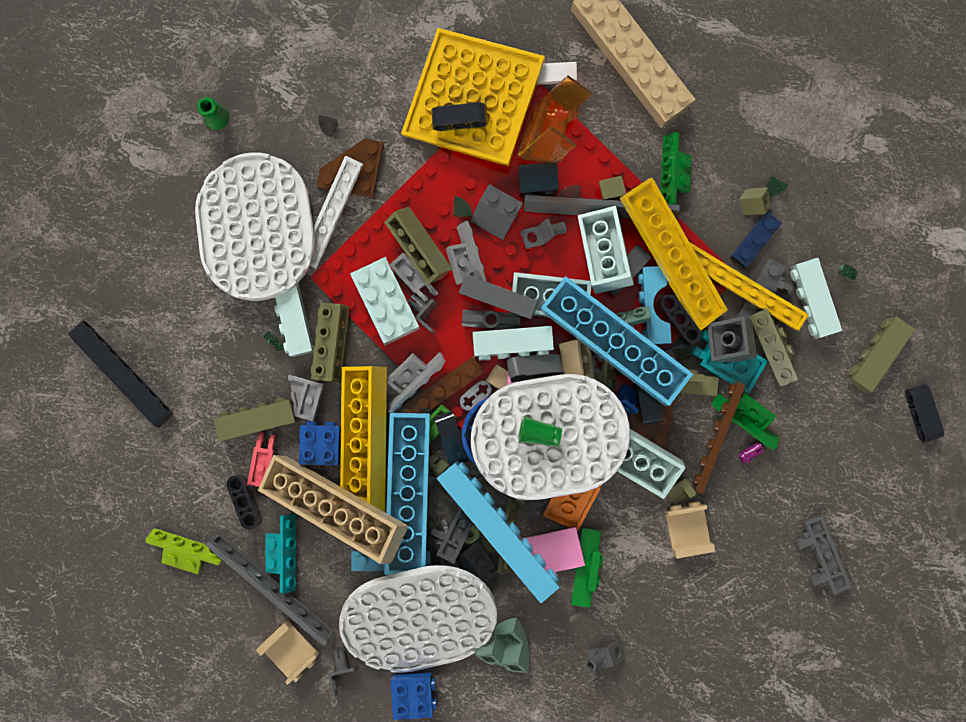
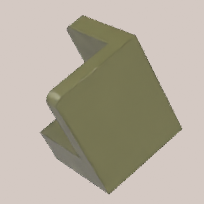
(612, 188)
(755, 201)
(680, 491)

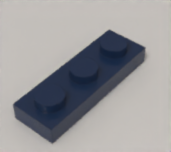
(756, 239)

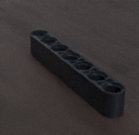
(120, 374)

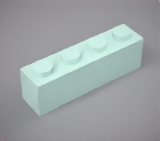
(815, 298)
(294, 322)

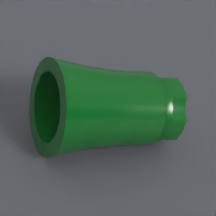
(213, 114)
(539, 432)

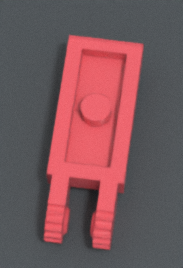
(261, 459)

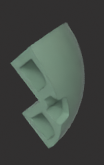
(507, 647)

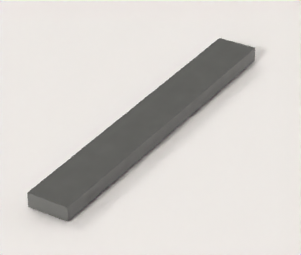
(576, 206)
(270, 588)

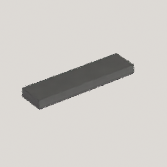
(498, 297)

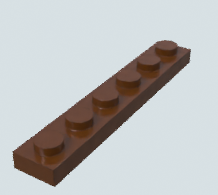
(442, 389)
(714, 444)

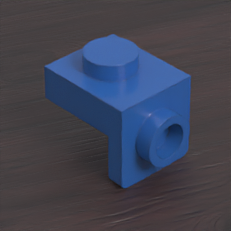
(628, 399)

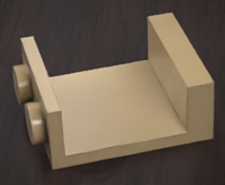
(688, 530)
(289, 651)

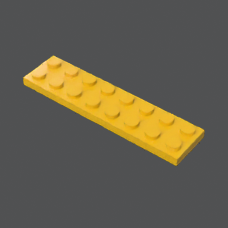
(673, 253)

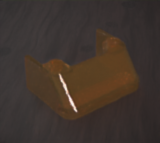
(545, 131)

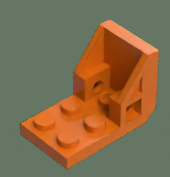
(571, 509)

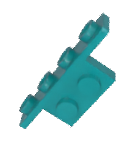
(281, 553)

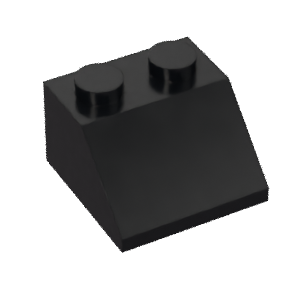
(538, 179)

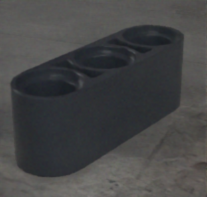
(459, 116)
(688, 323)
(648, 406)
(924, 413)
(451, 438)
(237, 494)

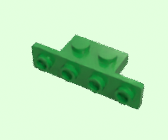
(674, 169)
(752, 418)
(587, 576)

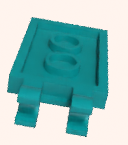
(742, 371)

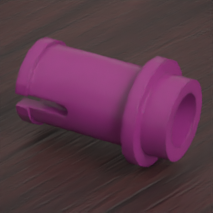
(753, 451)

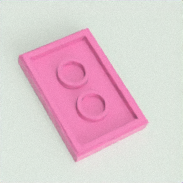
(559, 549)

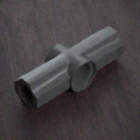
(477, 319)

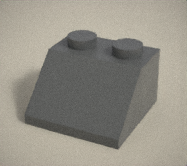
(496, 212)
(732, 340)

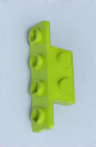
(182, 551)

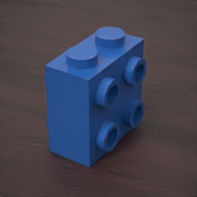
(320, 444)
(413, 696)

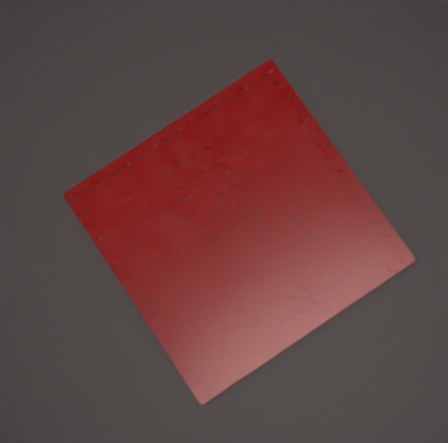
(431, 199)

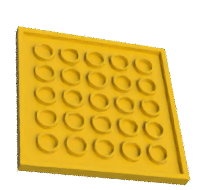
(474, 71)

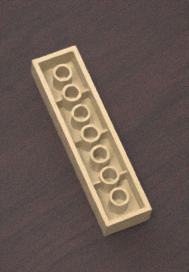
(634, 58)
(333, 509)

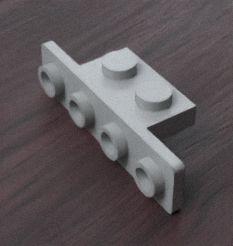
(464, 256)
(410, 377)

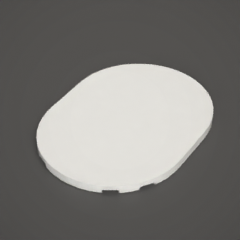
(255, 226)
(590, 446)
(418, 618)

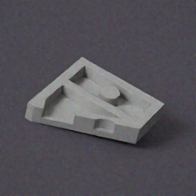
(306, 397)

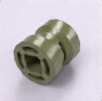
(437, 465)

